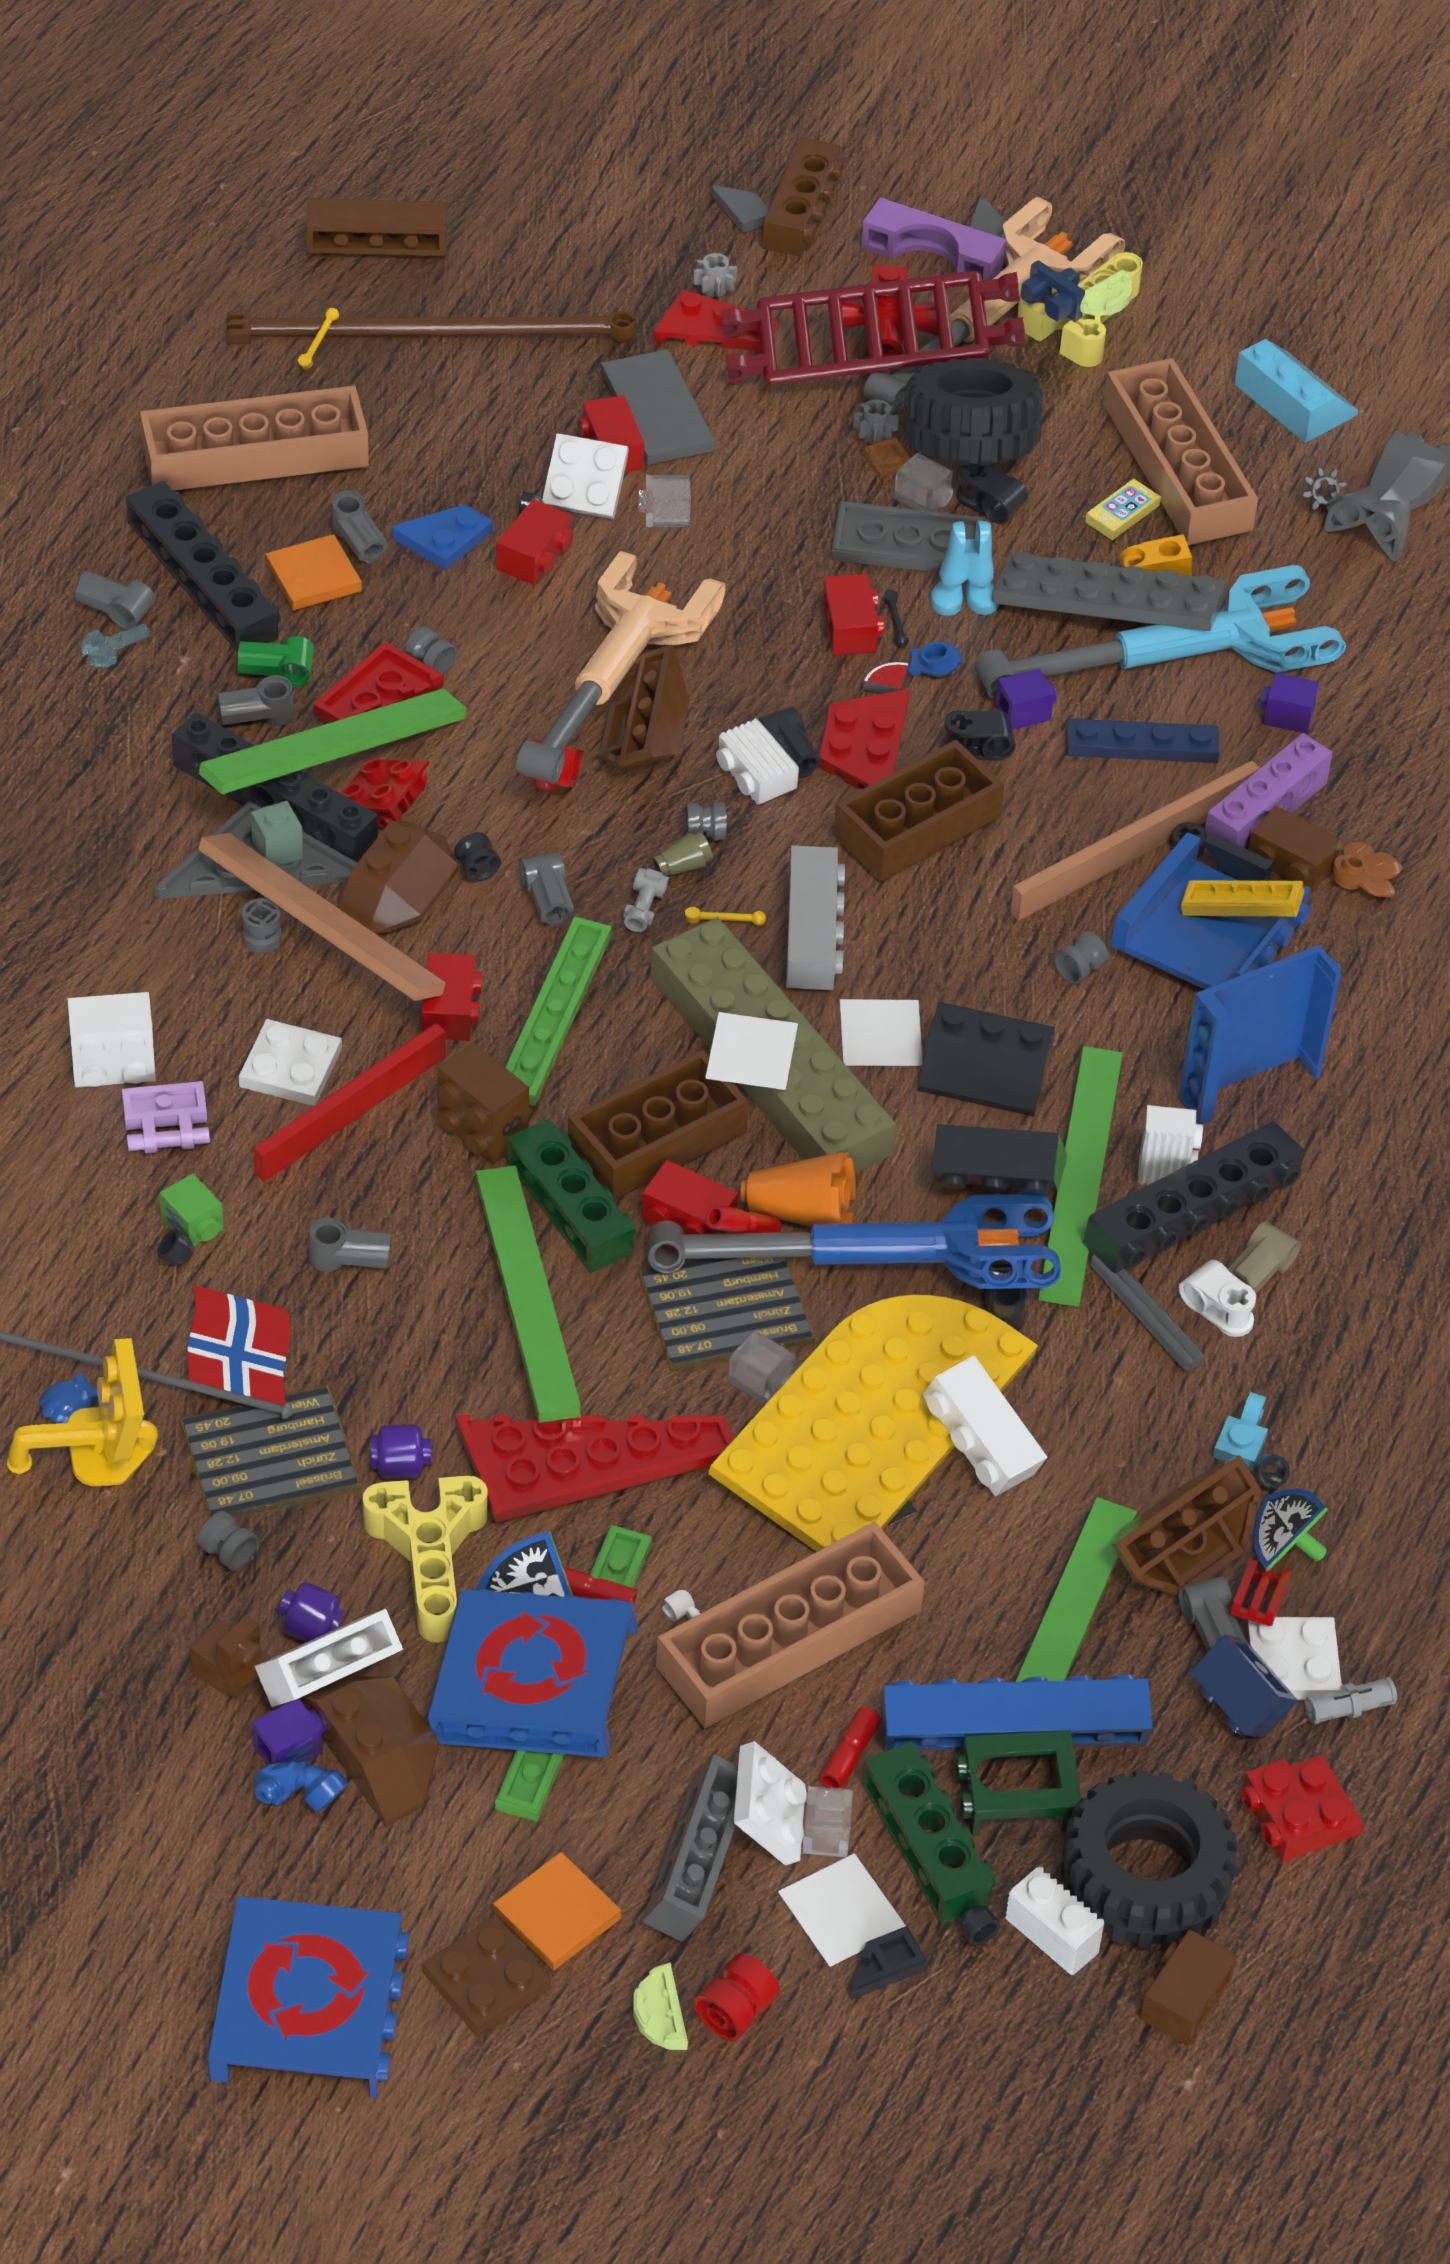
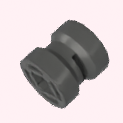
(430, 650)
(709, 821)
(261, 925)
(1084, 954)
(227, 1540)

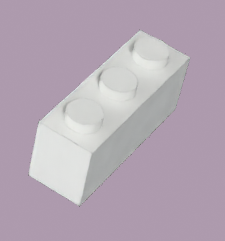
(984, 1426)
(328, 1658)

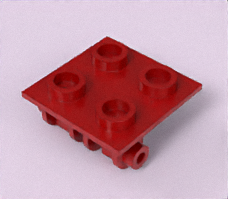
(388, 787)

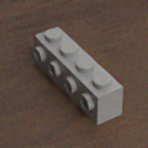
(813, 917)

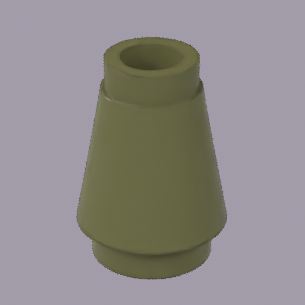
(684, 855)

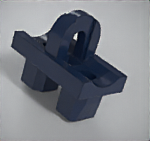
(1064, 301)

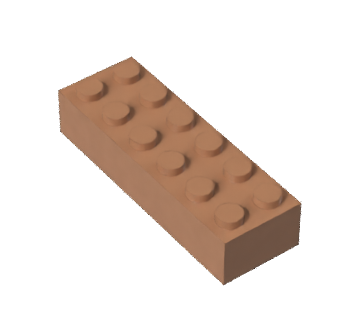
(255, 438)
(1180, 451)
(789, 1624)

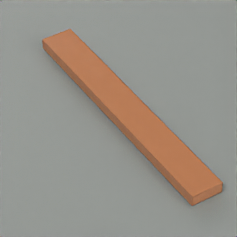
(1122, 845)
(322, 916)

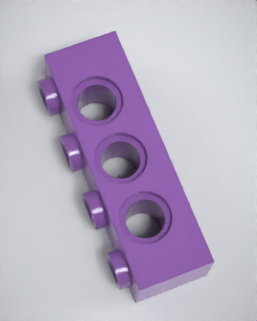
(1283, 781)

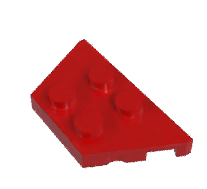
(864, 737)

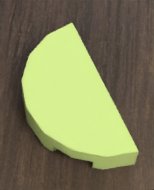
(1108, 295)
(658, 2010)

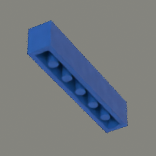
(947, 1711)

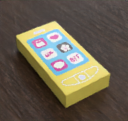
(1123, 509)

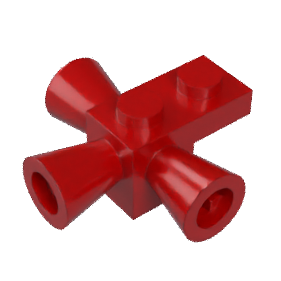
(890, 313)

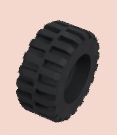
(973, 411)
(1160, 1812)

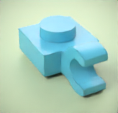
(1243, 1435)

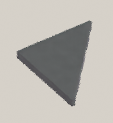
(203, 876)

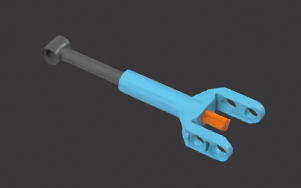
(1236, 627)

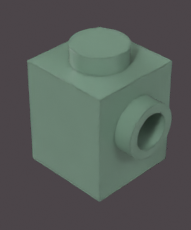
(277, 833)

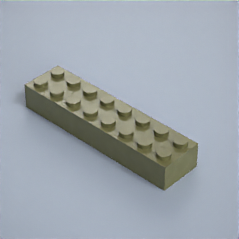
(823, 1100)

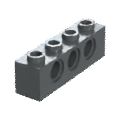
(695, 1851)

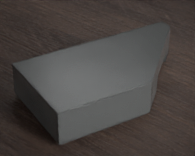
(741, 206)
(987, 219)

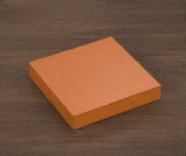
(313, 572)
(557, 1911)

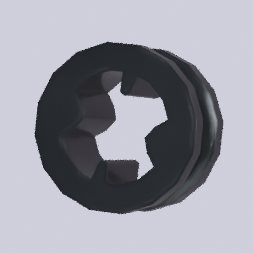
(1195, 829)

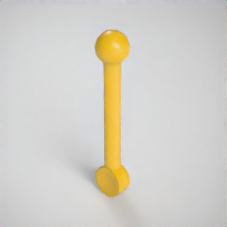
(305, 360)
(693, 915)

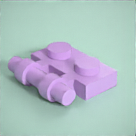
(165, 1106)

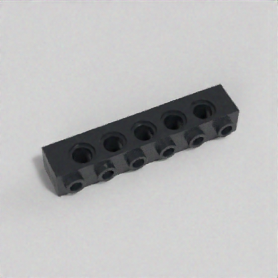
(202, 566)
(318, 808)
(1194, 1197)

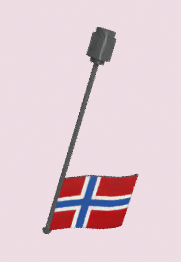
(232, 1351)

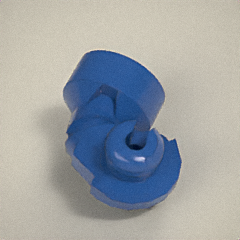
(281, 1780)

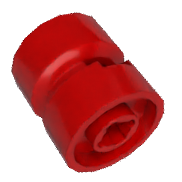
(736, 1997)

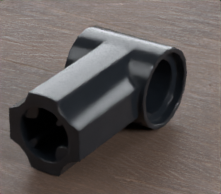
(788, 731)

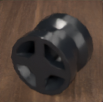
(477, 856)

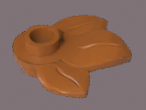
(1365, 869)

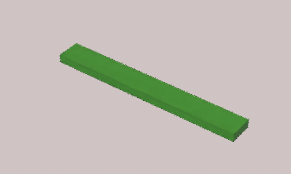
(332, 741)
(1083, 1171)
(528, 1295)
(534, 1772)

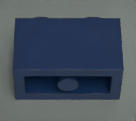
(1243, 1687)

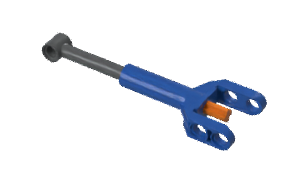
(960, 1242)

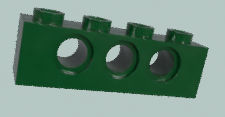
(571, 1195)
(947, 1889)

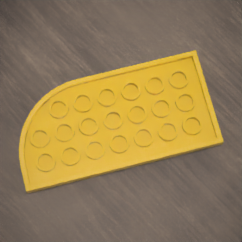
(852, 1422)

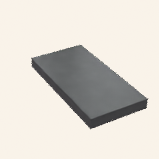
(660, 405)
(895, 536)

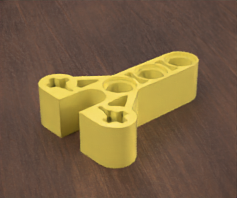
(1085, 338)
(393, 1518)

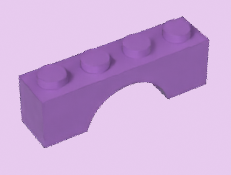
(900, 229)

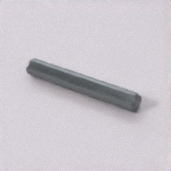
(1151, 1315)

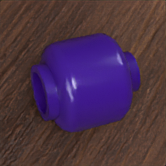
(400, 1451)
(309, 1612)

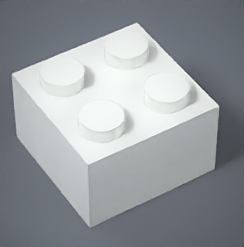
(111, 1039)

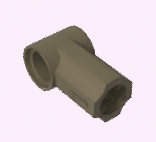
(1265, 1254)

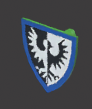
(1285, 1522)
(528, 1567)

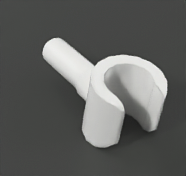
(678, 1605)

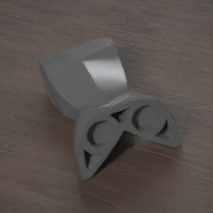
(1402, 481)

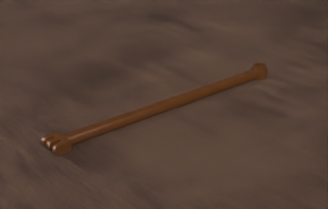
(242, 326)

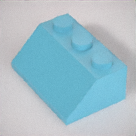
(1290, 391)

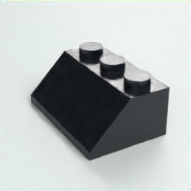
(986, 1059)
(998, 1159)

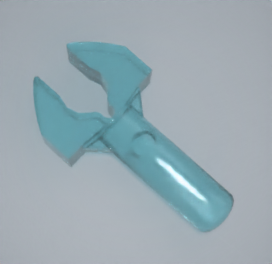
(102, 649)

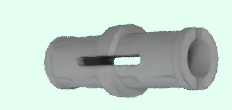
(1350, 1700)

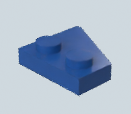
(444, 535)

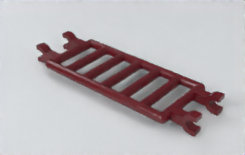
(1009, 333)

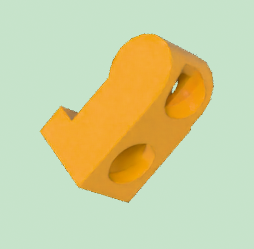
(1160, 555)

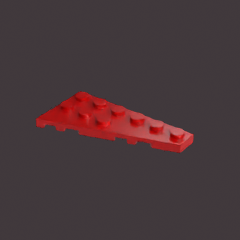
(574, 1459)

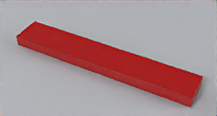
(349, 1102)

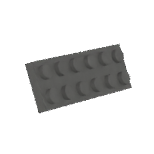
(1110, 591)

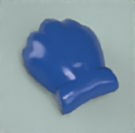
(935, 659)
(67, 1397)

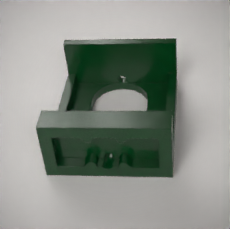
(986, 1804)

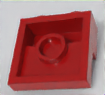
(1299, 1806)

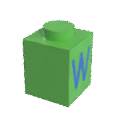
(191, 1209)

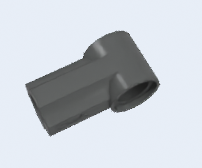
(355, 526)
(122, 602)
(268, 701)
(546, 881)
(336, 1245)
(1209, 1608)

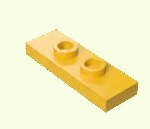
(1242, 898)

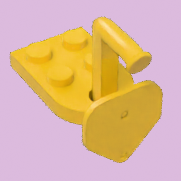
(103, 1440)

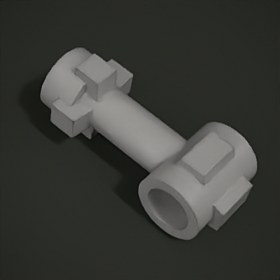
(649, 885)

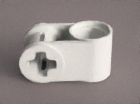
(1220, 1298)

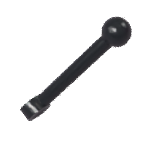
(891, 598)

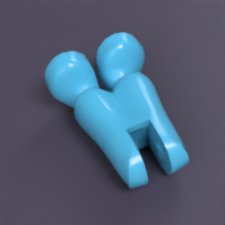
(966, 561)

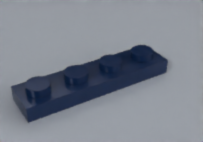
(1143, 740)

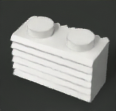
(757, 762)
(1167, 1142)
(1055, 1920)

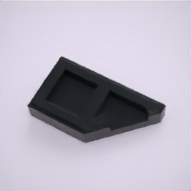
(1238, 861)
(887, 1962)

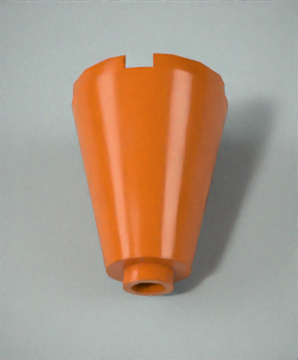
(804, 1190)

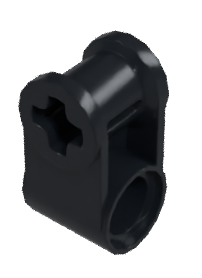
(992, 494)
(981, 733)
(1005, 1303)

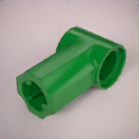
(290, 659)

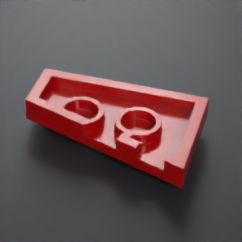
(700, 319)
(376, 682)

